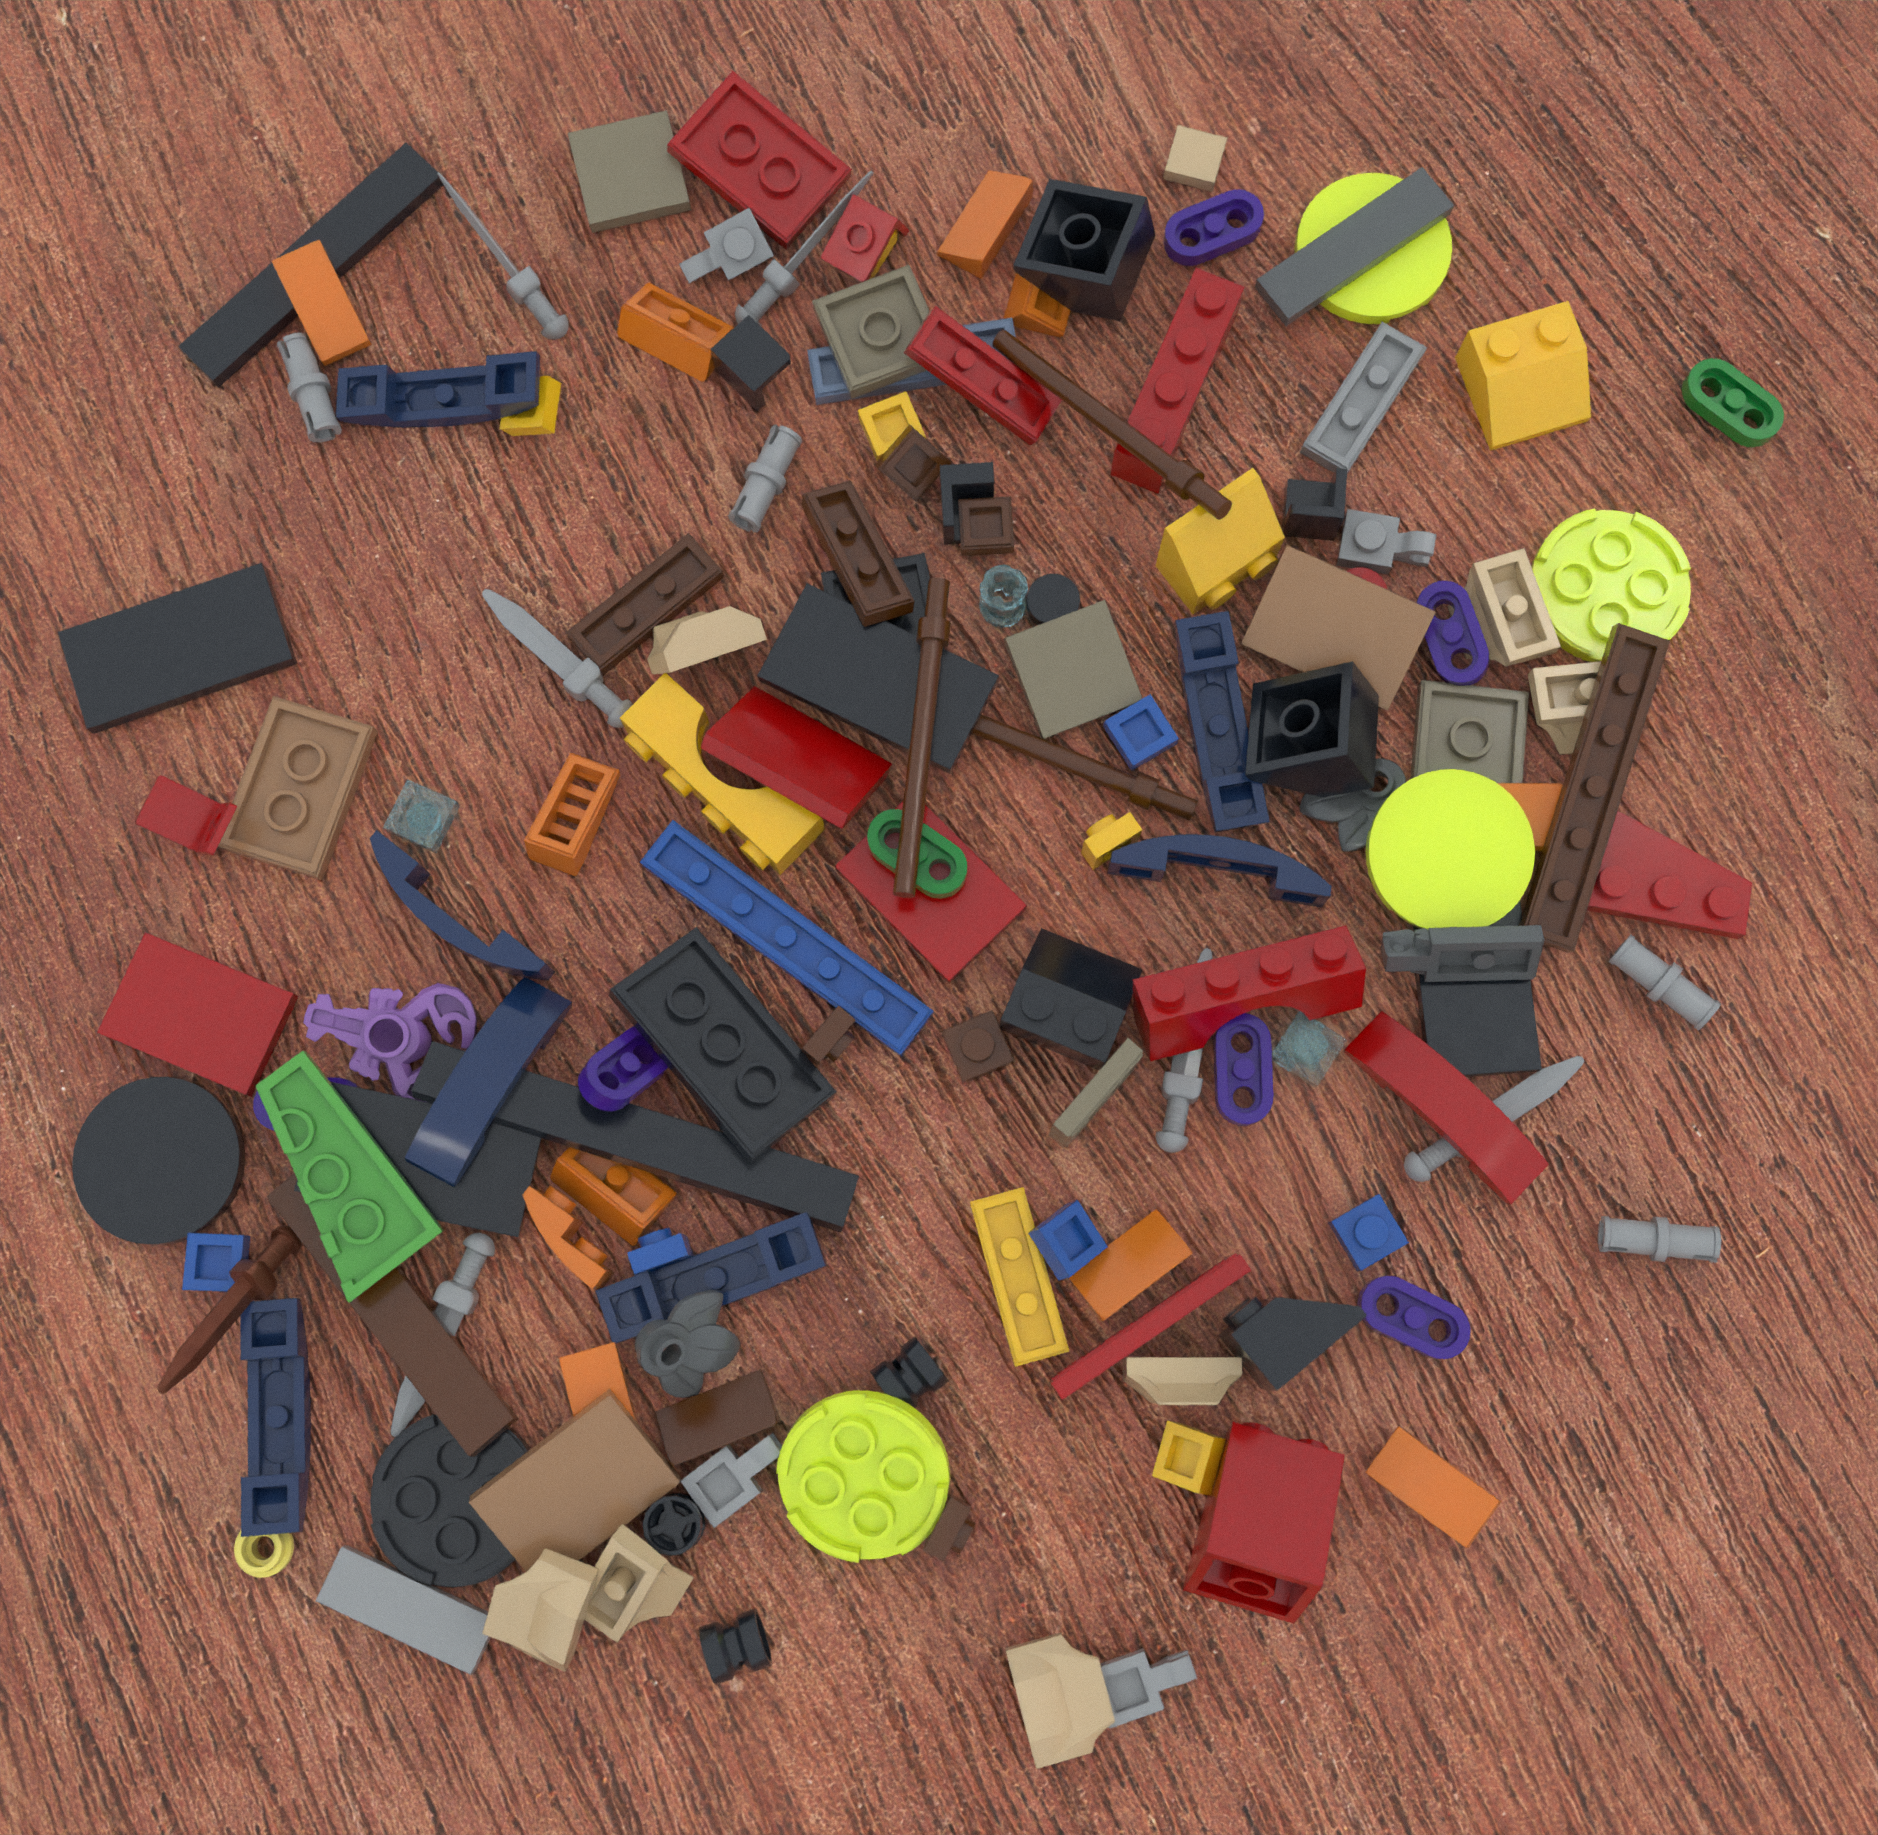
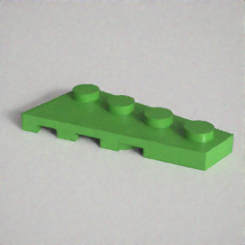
(355, 1192)

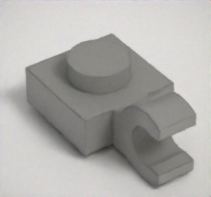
(734, 247)
(1374, 543)
(727, 1480)
(1135, 1684)

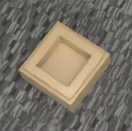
(1195, 158)

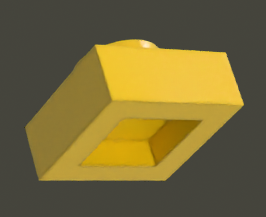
(540, 418)
(887, 420)
(1109, 836)
(1188, 1457)

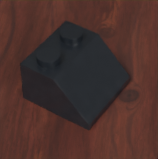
(1087, 247)
(1314, 732)
(1070, 999)
(1284, 1335)

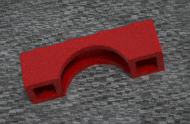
(1180, 372)
(1187, 1004)

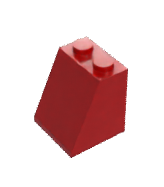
(1266, 1523)

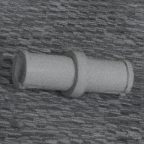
(309, 387)
(765, 478)
(1664, 982)
(1659, 1239)

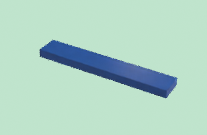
(786, 938)

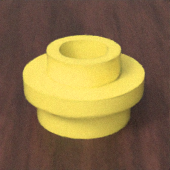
(257, 1566)

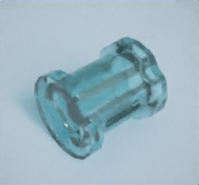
(1012, 584)

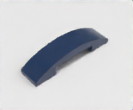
(439, 396)
(1218, 721)
(408, 876)
(1288, 882)
(484, 1080)
(735, 1269)
(278, 1417)

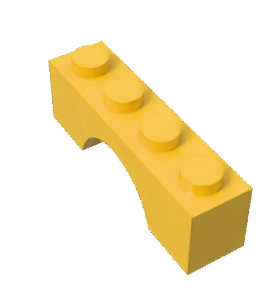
(671, 729)

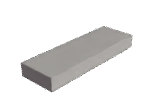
(1363, 399)
(406, 1609)

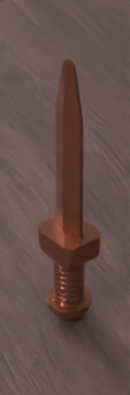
(252, 1282)

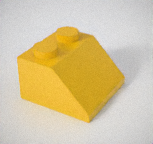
(1527, 375)
(1210, 556)

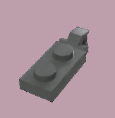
(1465, 952)

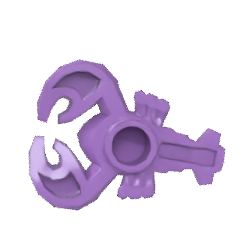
(391, 1033)

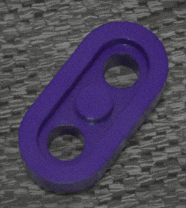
(1209, 227)
(1454, 635)
(1243, 1070)
(616, 1074)
(1412, 1317)

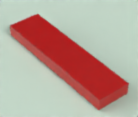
(1149, 1325)

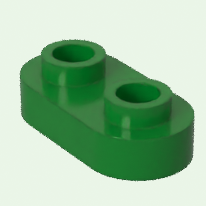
(1734, 399)
(933, 850)

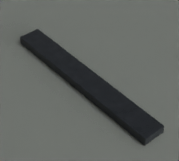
(659, 1145)

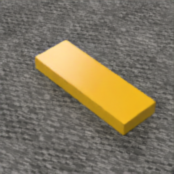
(1019, 1277)

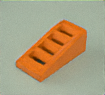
(572, 854)

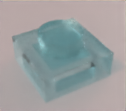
(421, 816)
(1307, 1049)

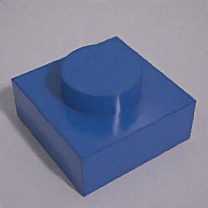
(1140, 732)
(1368, 1232)
(1068, 1240)
(659, 1250)
(211, 1259)

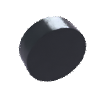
(1051, 598)

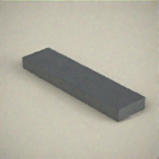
(1353, 246)

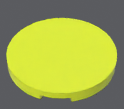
(1398, 282)
(1610, 572)
(1450, 850)
(863, 1476)

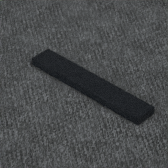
(346, 234)

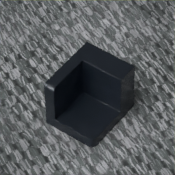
(749, 360)
(962, 482)
(1314, 507)

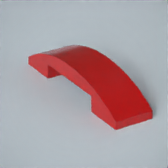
(1449, 1105)

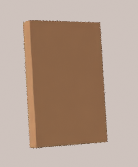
(1331, 617)
(298, 787)
(576, 1485)

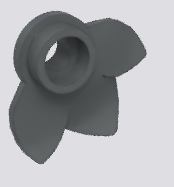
(1355, 809)
(692, 1344)

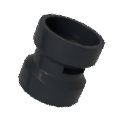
(909, 1374)
(665, 1526)
(731, 1647)

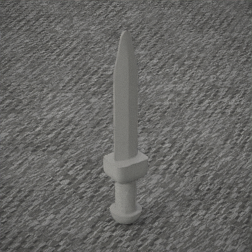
(779, 278)
(523, 285)
(581, 678)
(1181, 1089)
(1512, 1103)
(454, 1300)

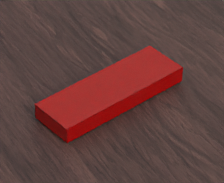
(982, 375)

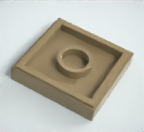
(628, 172)
(871, 329)
(1073, 669)
(1470, 730)
(1096, 1093)

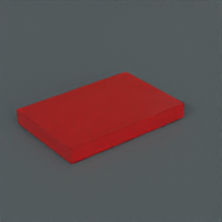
(759, 159)
(796, 756)
(942, 930)
(198, 1014)

